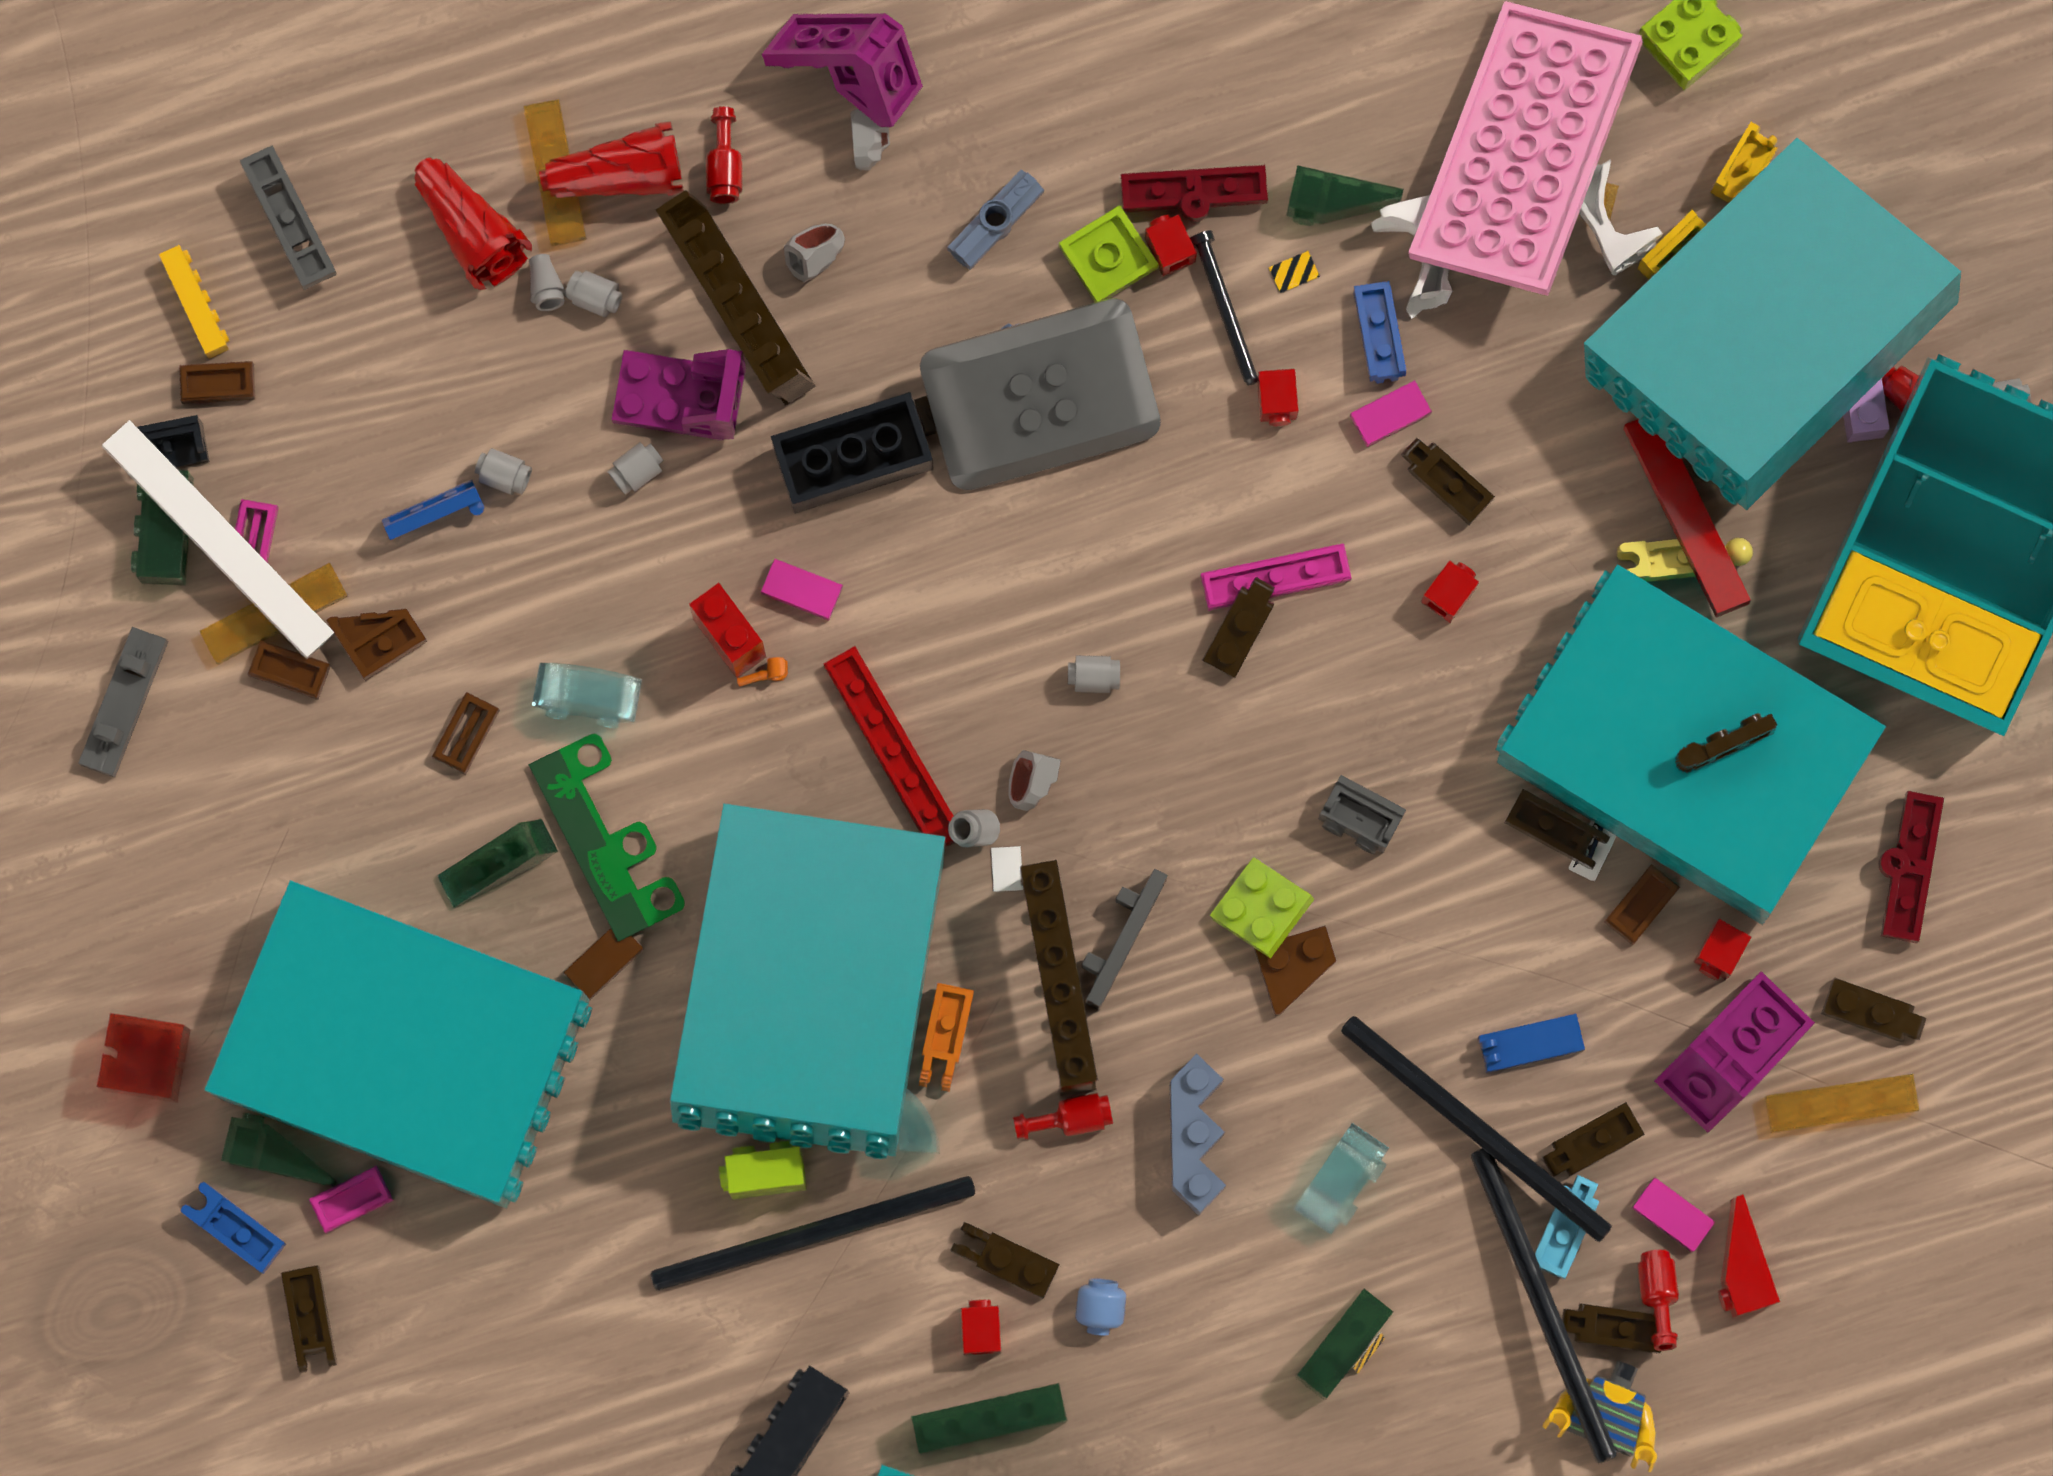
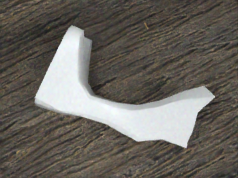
(1617, 249)
(1433, 284)

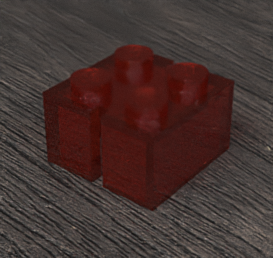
(145, 1057)

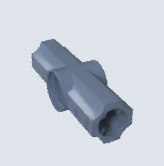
(1010, 202)

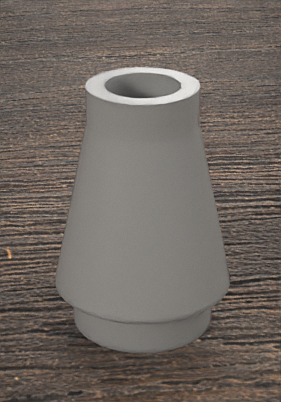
(545, 285)

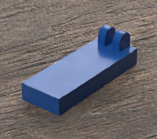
(1379, 331)
(434, 509)
(1531, 1043)

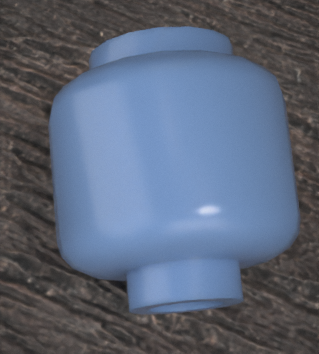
(1100, 1306)

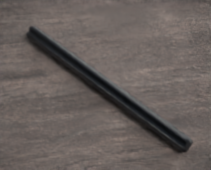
(1476, 1129)
(812, 1233)
(1544, 1306)

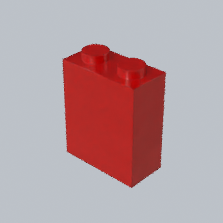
(727, 630)

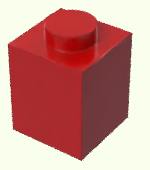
(1170, 244)
(1277, 396)
(1450, 590)
(1721, 950)
(981, 1328)

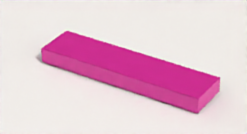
(1286, 573)

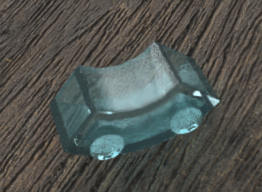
(586, 693)
(917, 1128)
(1342, 1178)

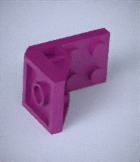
(872, 43)
(681, 394)
(1734, 1052)

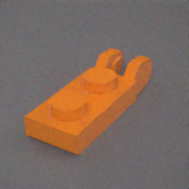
(946, 1031)

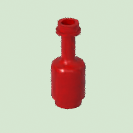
(723, 163)
(1073, 1117)
(1659, 1292)

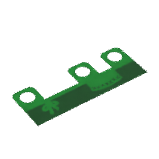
(597, 852)

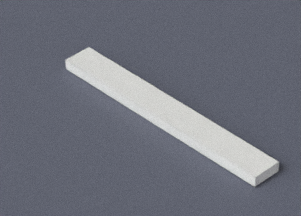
(218, 539)

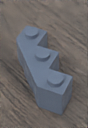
(1193, 1134)

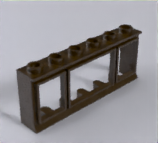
(735, 297)
(1059, 977)

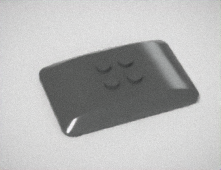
(1040, 394)

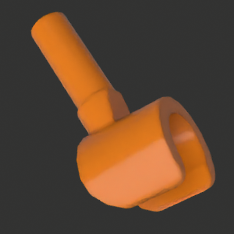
(776, 671)

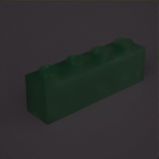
(989, 1419)

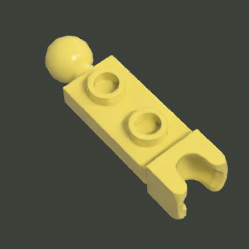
(1667, 559)

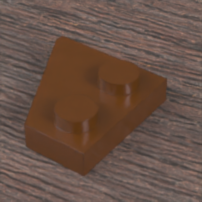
(377, 638)
(1295, 966)

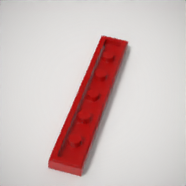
(1689, 521)
(890, 743)

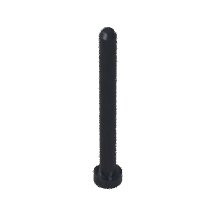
(1202, 242)

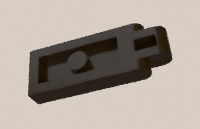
(1447, 480)
(1240, 627)
(1872, 1011)
(1593, 1141)
(1611, 1327)

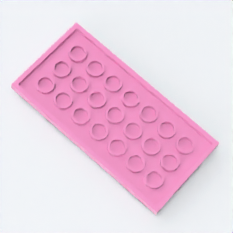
(1525, 148)

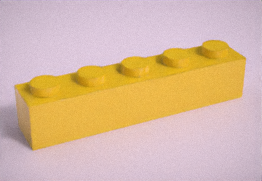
(195, 301)

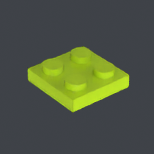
(1108, 255)
(1262, 907)

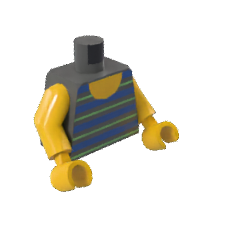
(1623, 1412)

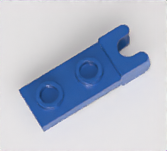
(235, 1229)

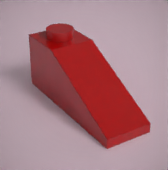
(1745, 1271)

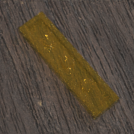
(548, 142)
(249, 625)
(1842, 1103)

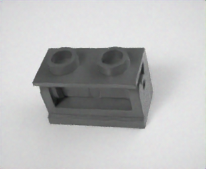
(1361, 815)

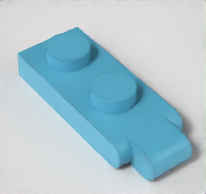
(1562, 1236)

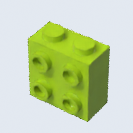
(1690, 38)
(763, 1172)

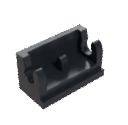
(179, 440)

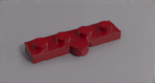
(1194, 190)
(1911, 866)

